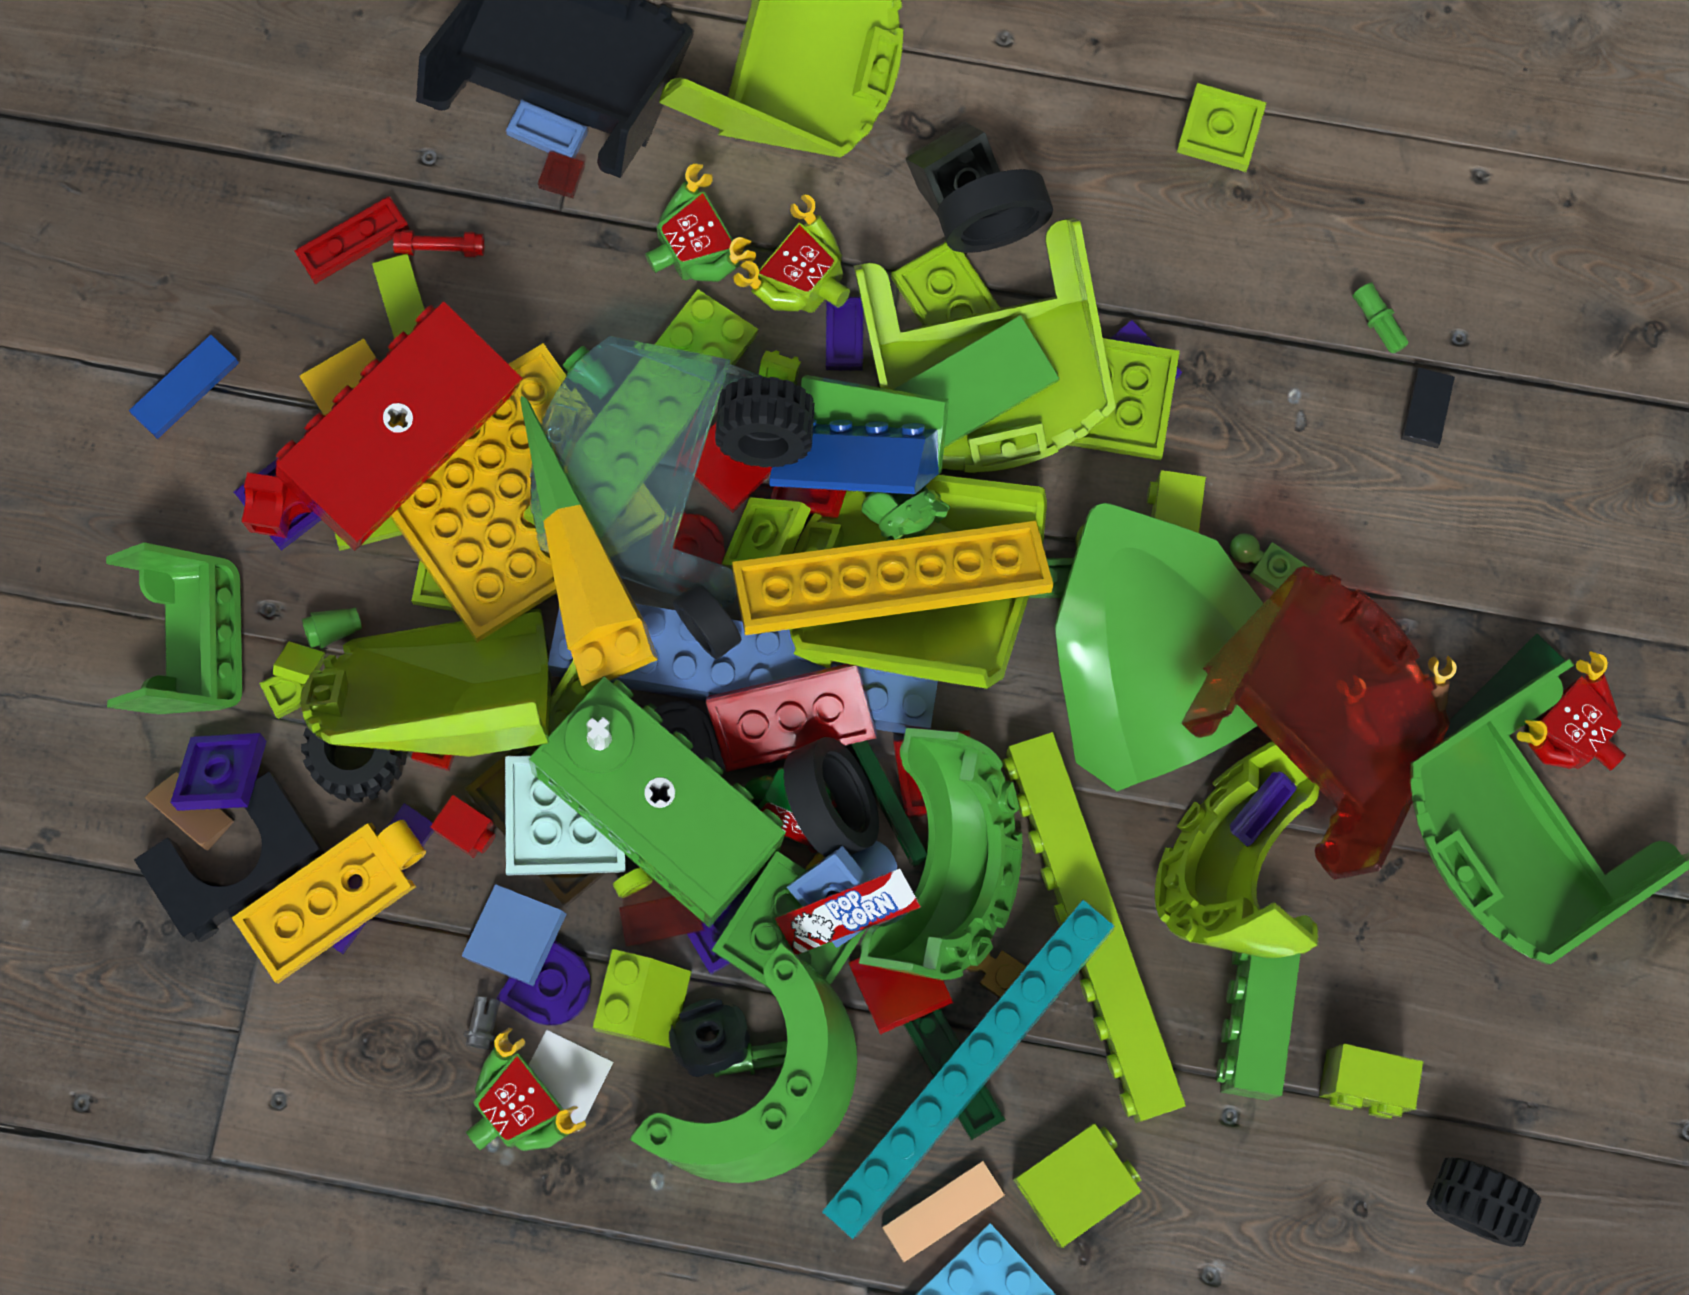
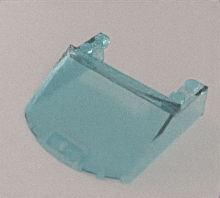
(630, 444)

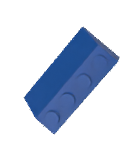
(864, 459)

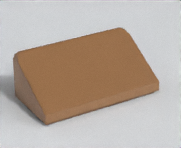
(202, 825)

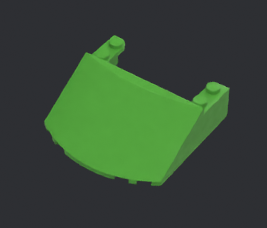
(1510, 845)

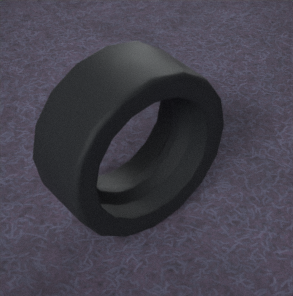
(707, 621)

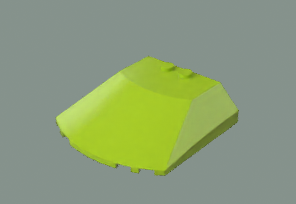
(942, 644)
(436, 690)

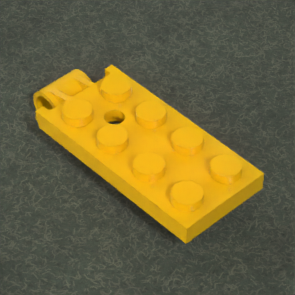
(318, 905)

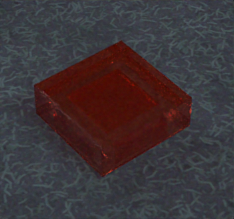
(561, 174)

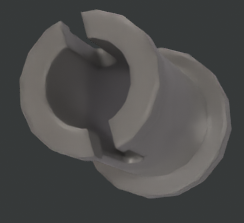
(482, 1025)

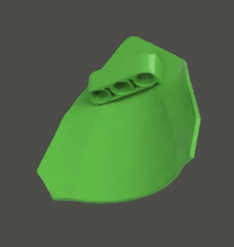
(1133, 641)

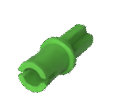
(1380, 318)
(759, 1058)

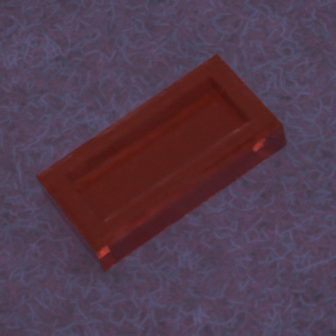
(657, 921)

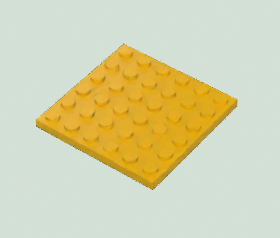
(472, 509)

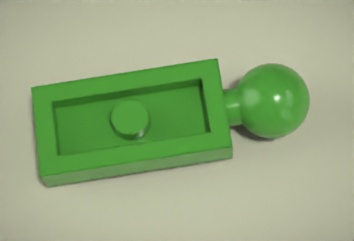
(1271, 566)

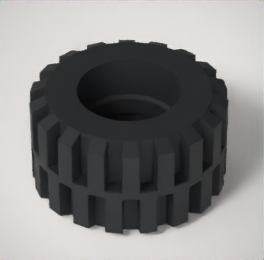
(765, 421)
(350, 783)
(1484, 1201)

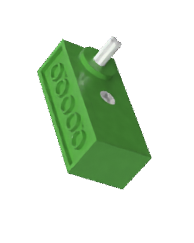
(612, 763)

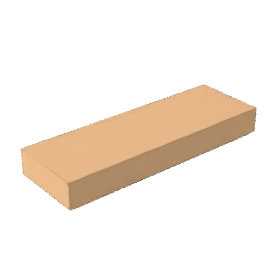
(943, 1211)

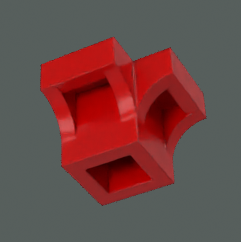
(270, 505)

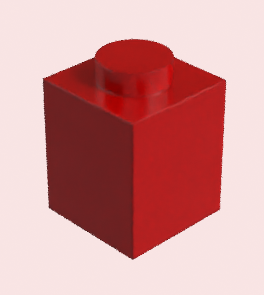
(464, 827)

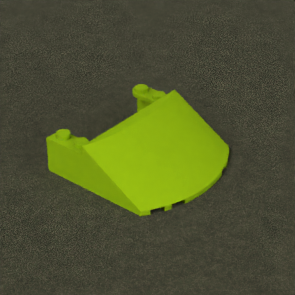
(804, 75)
(1064, 328)

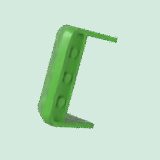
(200, 630)

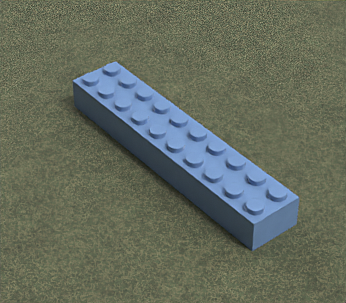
(692, 673)

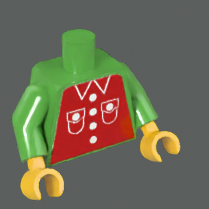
(695, 236)
(517, 1103)

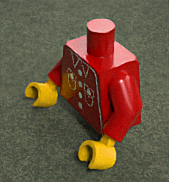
(1579, 723)

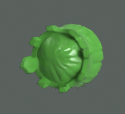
(904, 514)

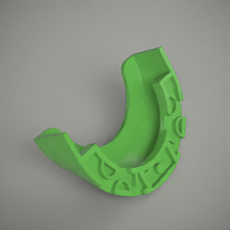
(968, 865)
(799, 1108)

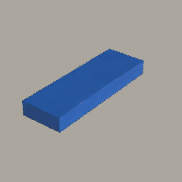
(184, 386)

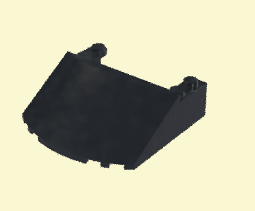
(571, 57)

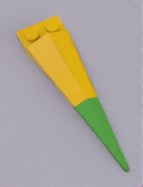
(595, 606)

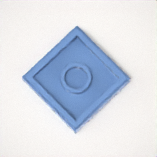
(514, 935)

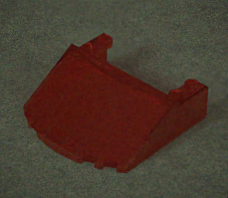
(1339, 700)

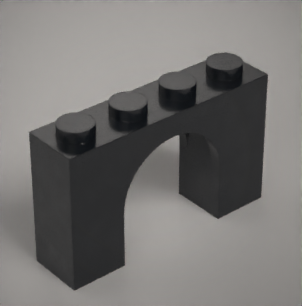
(200, 907)

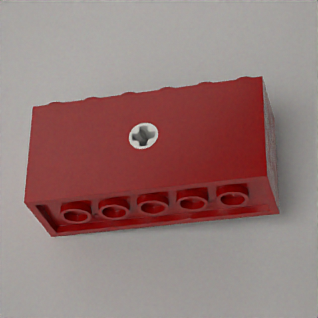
(434, 382)

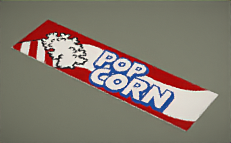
(848, 912)

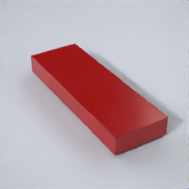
(351, 239)

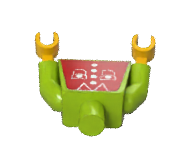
(801, 269)

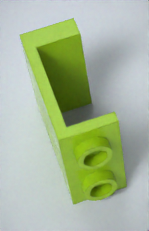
(1078, 1184)

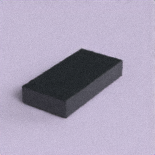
(1428, 408)

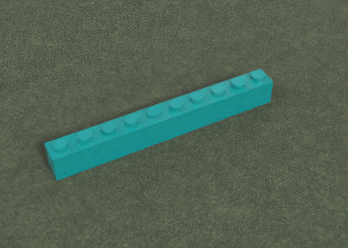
(968, 1070)

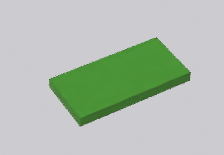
(986, 378)
(868, 404)

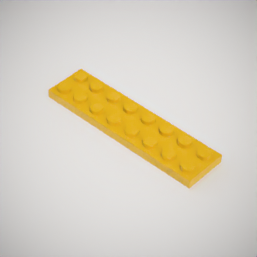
(891, 577)

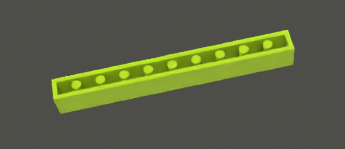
(1111, 972)

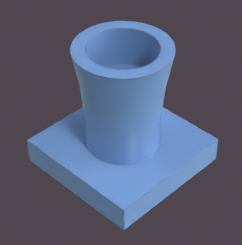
(840, 872)

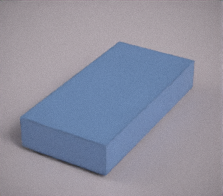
(546, 130)

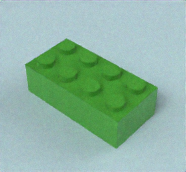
(1258, 1026)

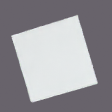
(570, 1073)

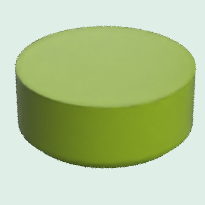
(632, 883)

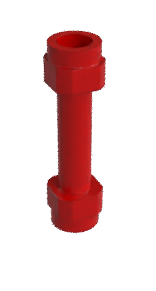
(407, 242)

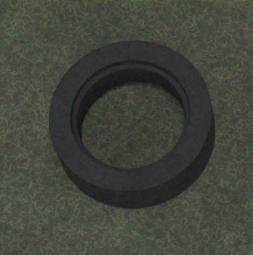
(995, 210)
(811, 806)

